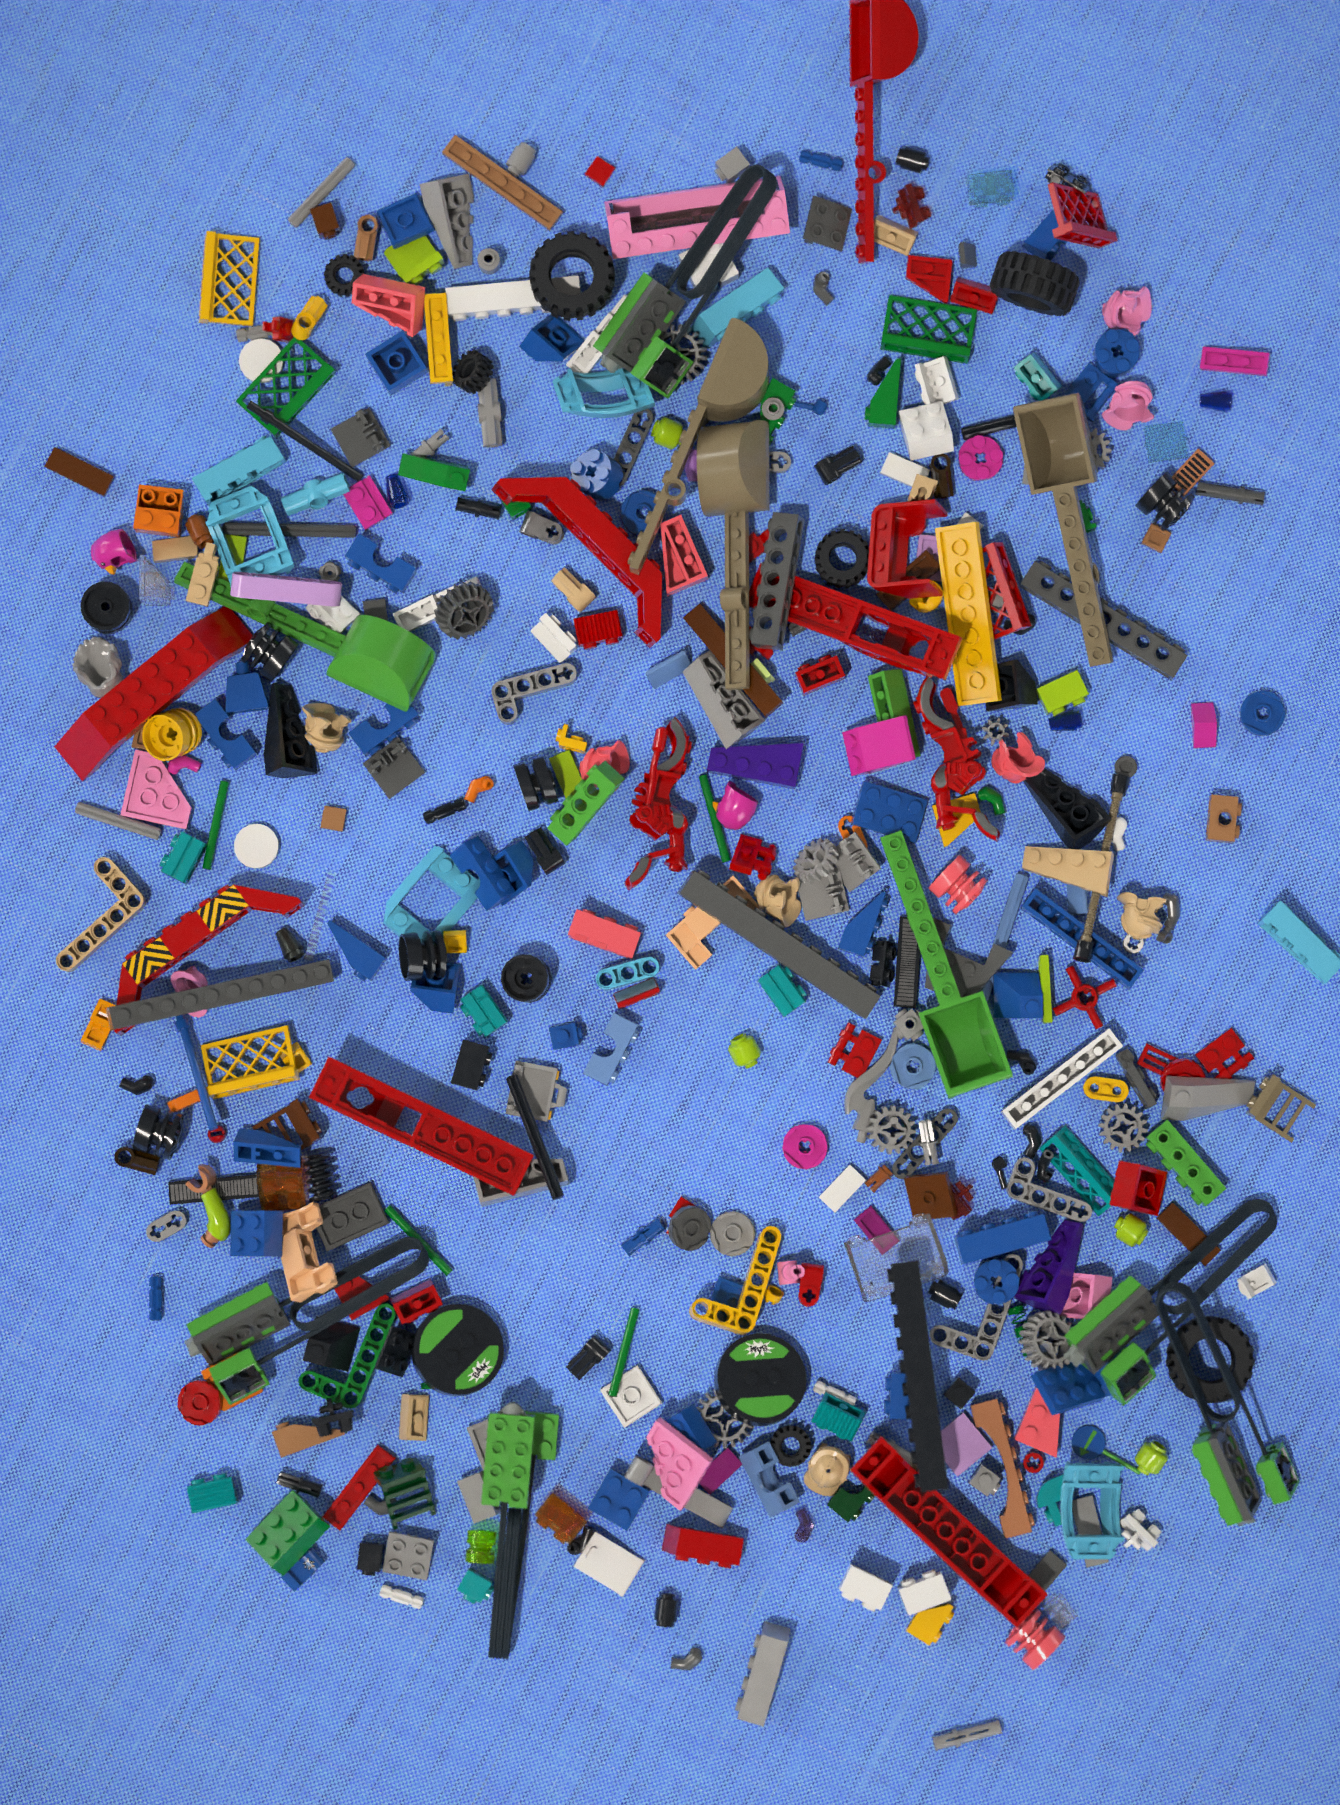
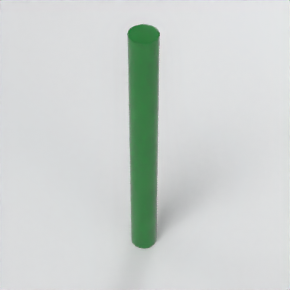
(215, 825)
(716, 825)
(407, 1228)
(623, 1353)

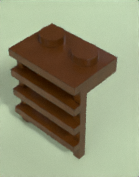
(298, 1115)

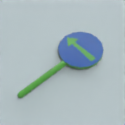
(1089, 1443)

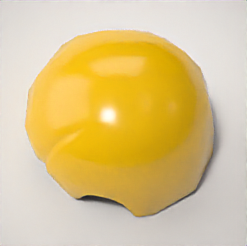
(928, 603)

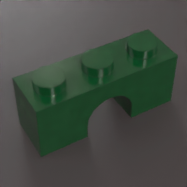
(848, 1504)

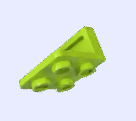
(414, 260)

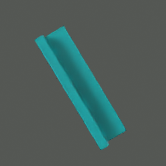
(1084, 1168)

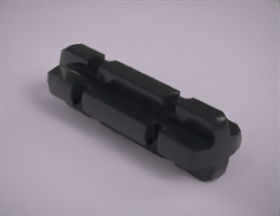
(444, 811)

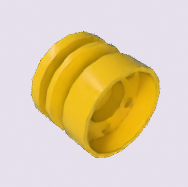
(171, 734)

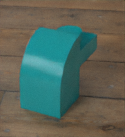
(1048, 1495)

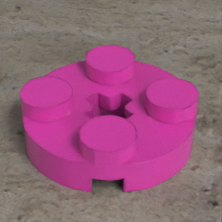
(979, 445)
(806, 1159)

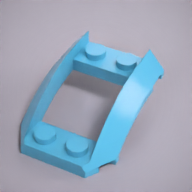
(571, 384)
(236, 506)
(445, 870)
(1093, 1476)

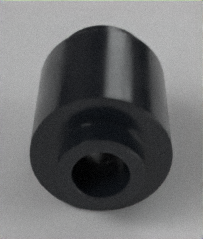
(912, 159)
(945, 1294)
(666, 1610)

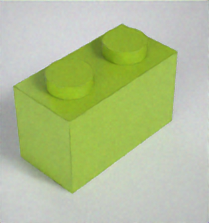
(1061, 693)

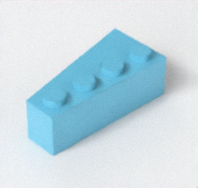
(741, 304)
(239, 470)
(1300, 942)

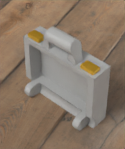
(538, 1087)

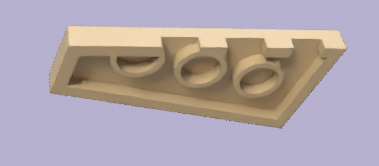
(1076, 867)

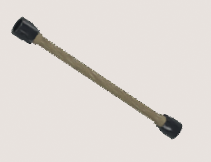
(1084, 947)

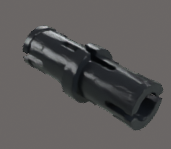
(478, 508)

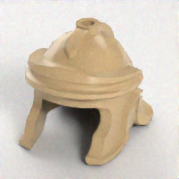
(324, 726)
(779, 898)
(1139, 915)
(827, 1458)

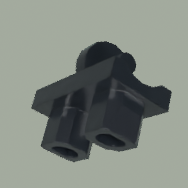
(323, 1423)

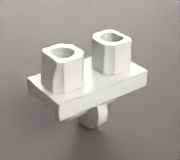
(1136, 1533)

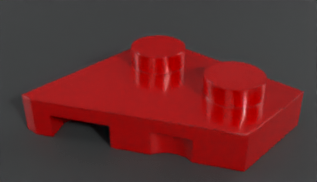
(930, 275)
(352, 1289)

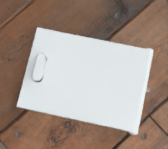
(608, 1563)

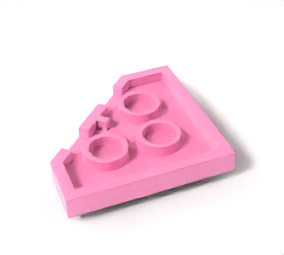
(154, 794)
(677, 1463)

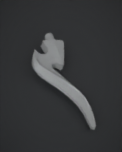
(855, 1098)

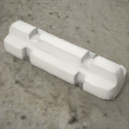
(821, 1388)
(401, 1596)

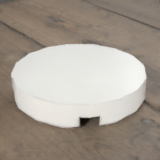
(257, 356)
(256, 846)

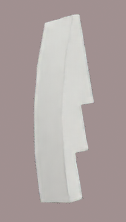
(587, 356)
(422, 612)

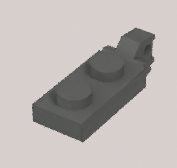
(1135, 1078)

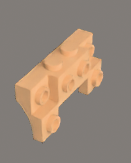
(697, 925)
(299, 1255)

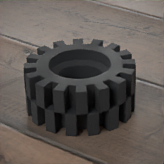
(336, 264)
(472, 371)
(804, 1442)

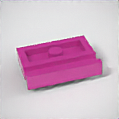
(367, 503)

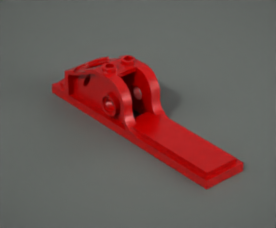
(840, 614)
(435, 1133)

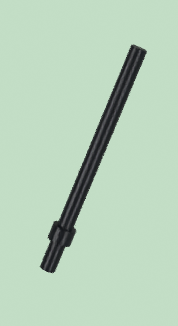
(268, 417)

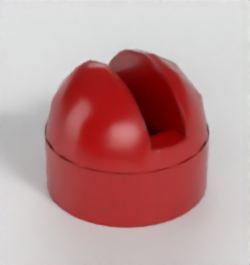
(219, 1138)

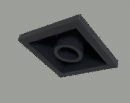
(1016, 687)
(332, 1346)

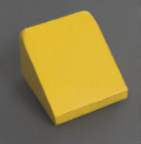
(301, 1058)

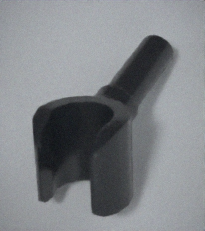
(998, 1164)

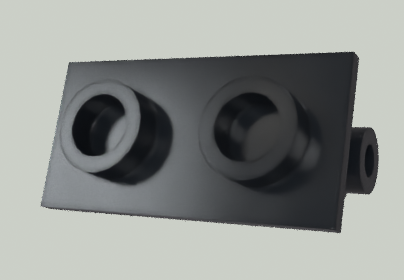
(883, 973)

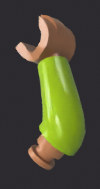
(218, 1219)

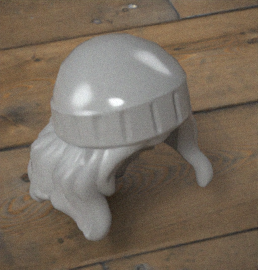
(98, 665)

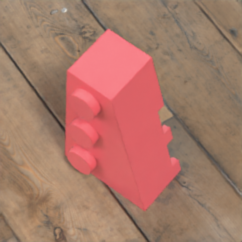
(392, 300)
(681, 560)
(604, 933)
(1038, 1426)

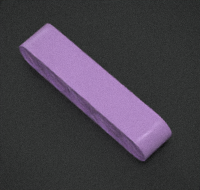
(286, 589)

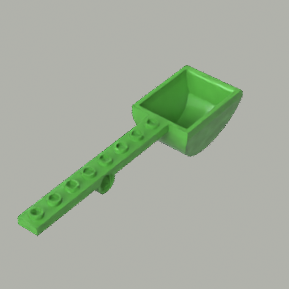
(371, 657)
(959, 1028)

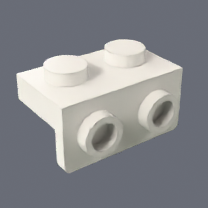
(936, 381)
(334, 617)
(553, 638)

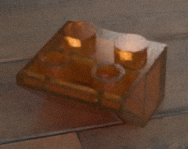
(281, 1187)
(560, 1518)

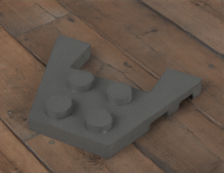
(968, 974)

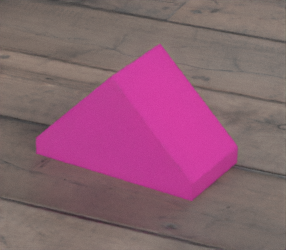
(1203, 725)

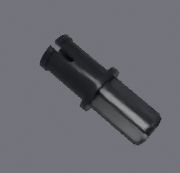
(299, 1484)

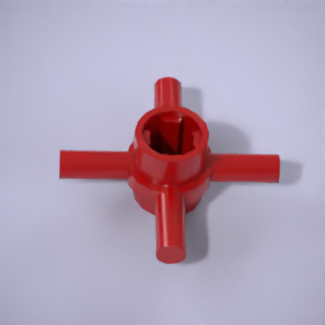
(1092, 1001)

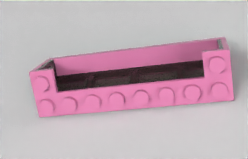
(678, 217)

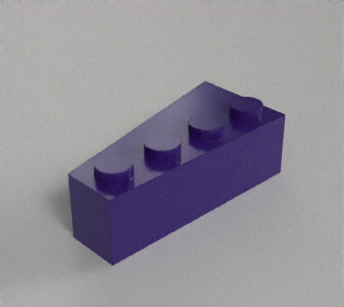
(758, 763)

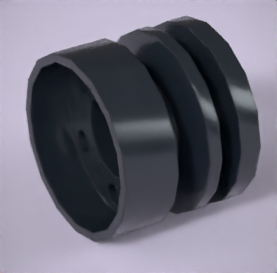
(1165, 501)
(269, 651)
(425, 955)
(513, 979)
(159, 1132)

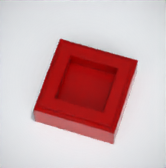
(600, 171)

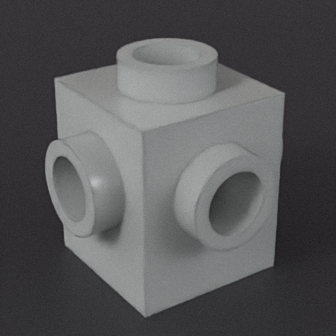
(900, 1028)

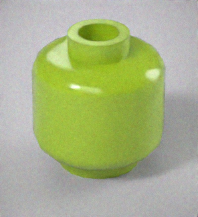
(667, 432)
(744, 1050)
(1131, 1230)
(1151, 1457)

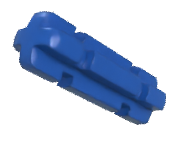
(820, 160)
(155, 1298)

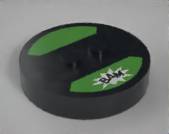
(457, 1350)
(760, 1379)

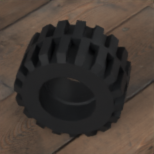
(842, 539)

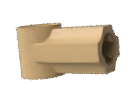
(577, 594)

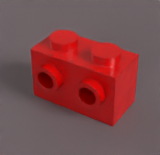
(819, 675)
(416, 1302)

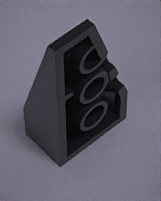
(286, 748)
(1069, 812)

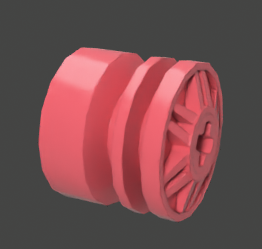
(958, 884)
(1035, 1639)

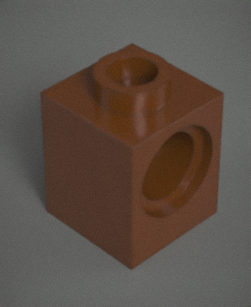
(325, 221)

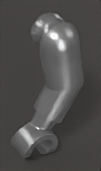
(1173, 910)

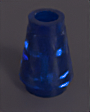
(1217, 401)
(396, 493)
(1066, 721)

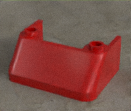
(888, 547)

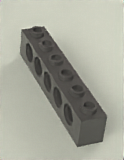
(774, 636)

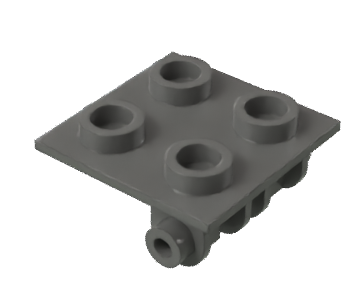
(827, 223)
(360, 437)
(393, 768)

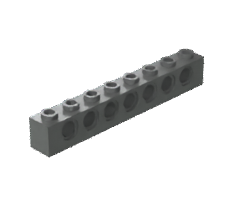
(1128, 644)

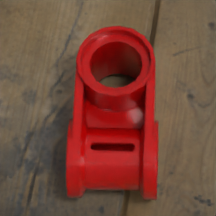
(810, 1281)

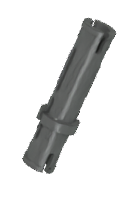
(1230, 493)

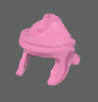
(1127, 309)
(1129, 405)

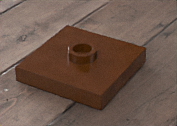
(931, 1195)

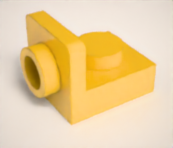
(573, 743)

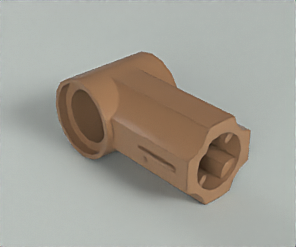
(366, 240)

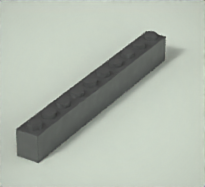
(778, 944)
(219, 994)

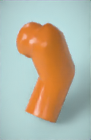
(478, 785)

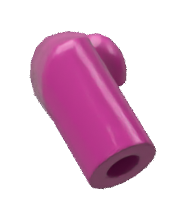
(183, 762)

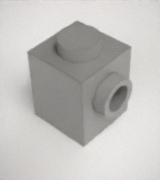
(731, 165)
(985, 1481)

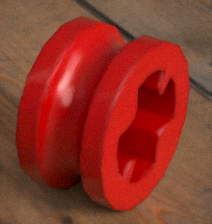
(1035, 1456)

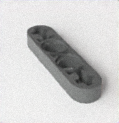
(633, 449)
(917, 1141)

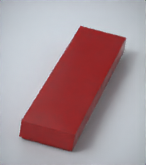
(357, 1488)

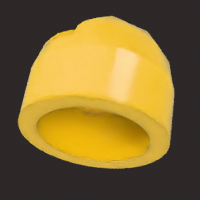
(773, 1294)

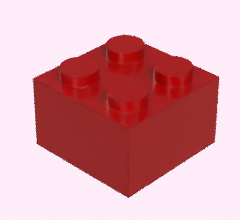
(1138, 1188)

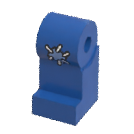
(302, 1570)

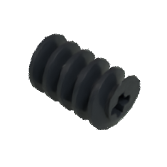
(319, 1178)

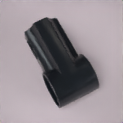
(833, 467)
(546, 854)
(590, 1355)

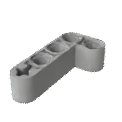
(534, 689)
(1049, 1195)

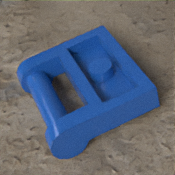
(1086, 385)

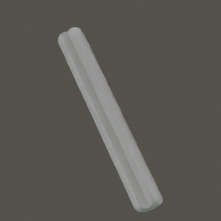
(321, 192)
(117, 820)

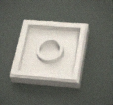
(634, 1397)

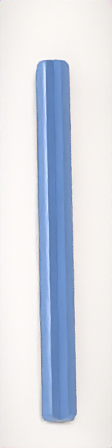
(1007, 920)

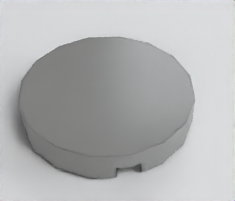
(732, 1233)

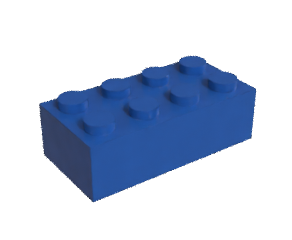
(1003, 1238)

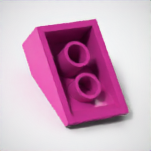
(878, 746)

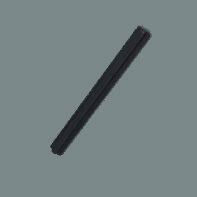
(535, 1137)

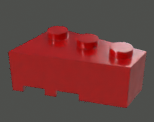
(702, 1546)

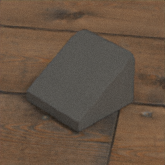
(967, 255)

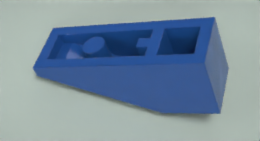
(359, 955)
(265, 1148)

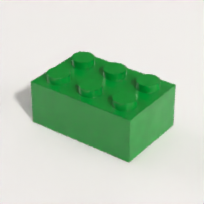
(287, 1533)

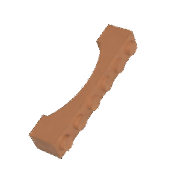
(1015, 1518)

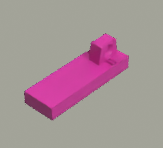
(1235, 361)

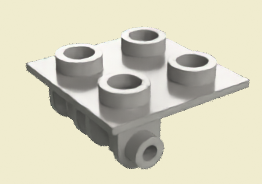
(855, 862)
(823, 897)
(408, 1555)

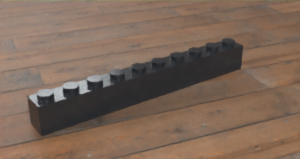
(918, 1376)

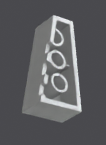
(727, 710)
(531, 1183)
(763, 1674)

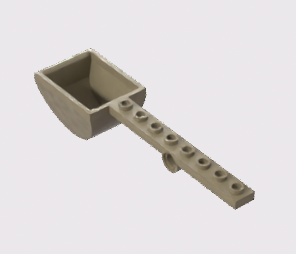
(730, 391)
(1058, 459)
(733, 484)

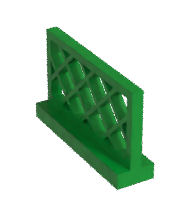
(922, 346)
(303, 396)

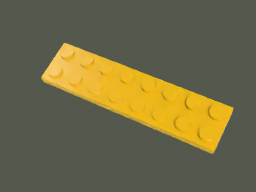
(968, 613)

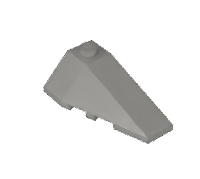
(449, 211)
(1197, 1096)

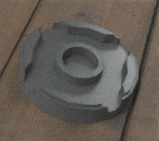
(689, 1228)

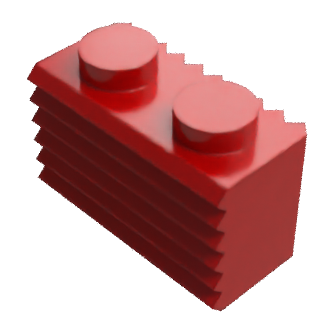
(598, 629)

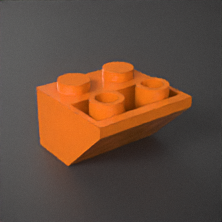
(159, 511)

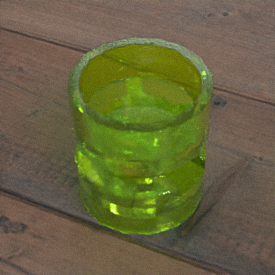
(480, 1547)

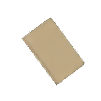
(893, 235)
(174, 549)
(413, 1417)

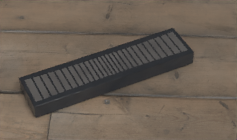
(906, 967)
(227, 1188)

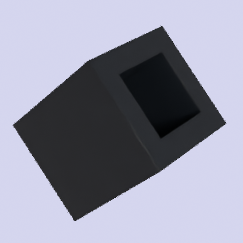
(959, 1393)
(370, 1558)

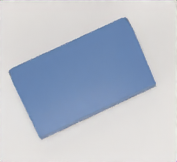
(668, 669)
(1076, 900)

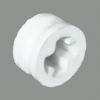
(1139, 946)

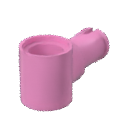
(789, 1272)

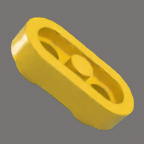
(1105, 1088)

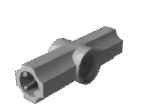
(490, 415)

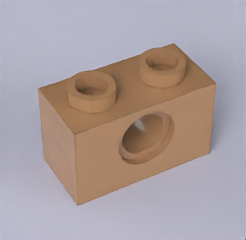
(1215, 830)

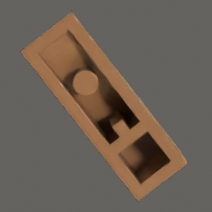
(299, 1437)

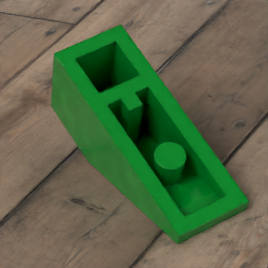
(884, 402)
(434, 471)

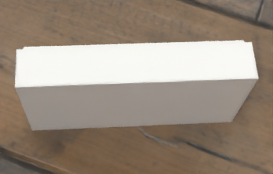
(902, 469)
(842, 1188)

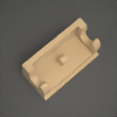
(922, 488)

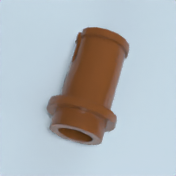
(880, 1176)

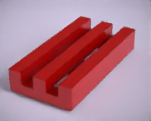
(1144, 1055)

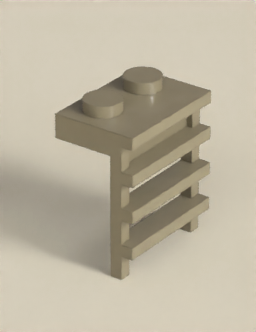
(1261, 1104)

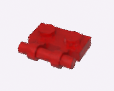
(746, 856)
(1219, 1051)
(861, 1054)

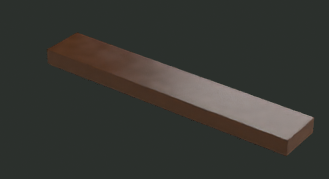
(714, 639)

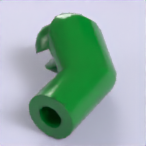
(994, 797)

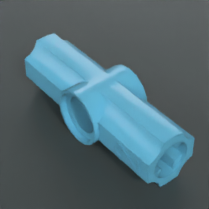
(315, 494)

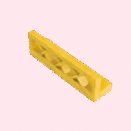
(438, 339)

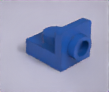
(565, 1036)

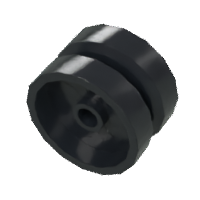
(113, 619)
(538, 782)

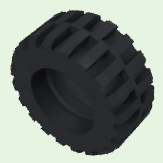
(572, 246)
(1034, 283)
(1239, 1348)

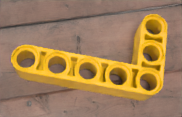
(748, 1289)

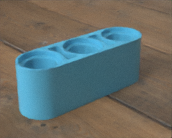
(619, 981)

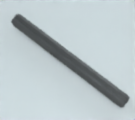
(293, 530)

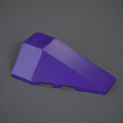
(1051, 1277)

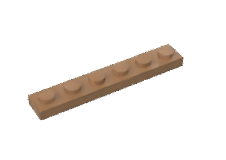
(502, 182)

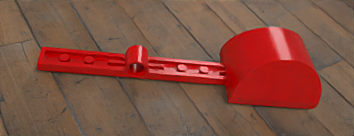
(881, 47)

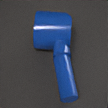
(819, 407)

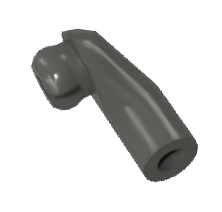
(820, 287)
(376, 1506)
(689, 1661)

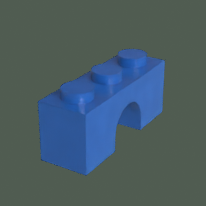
(396, 576)
(371, 739)
(235, 752)
(493, 883)

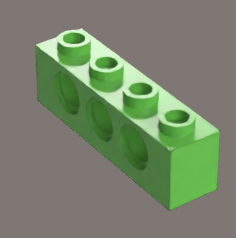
(607, 781)

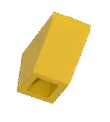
(927, 1623)

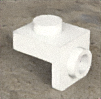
(1256, 1281)

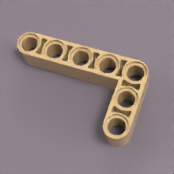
(106, 919)

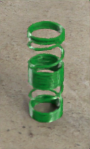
(1016, 1310)

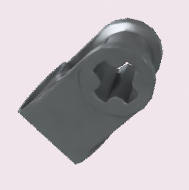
(538, 527)

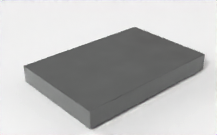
(351, 1216)

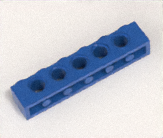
(1071, 930)

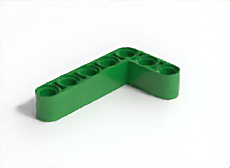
(359, 1364)

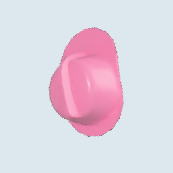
(189, 980)

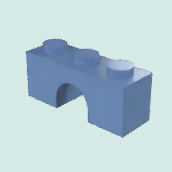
(604, 1068)
(773, 1494)

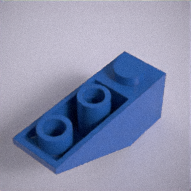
(859, 931)

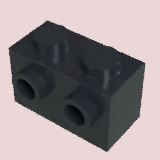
(471, 1064)

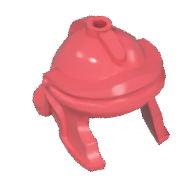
(614, 755)
(1017, 763)

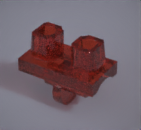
(908, 206)
(961, 1205)

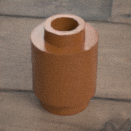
(198, 530)

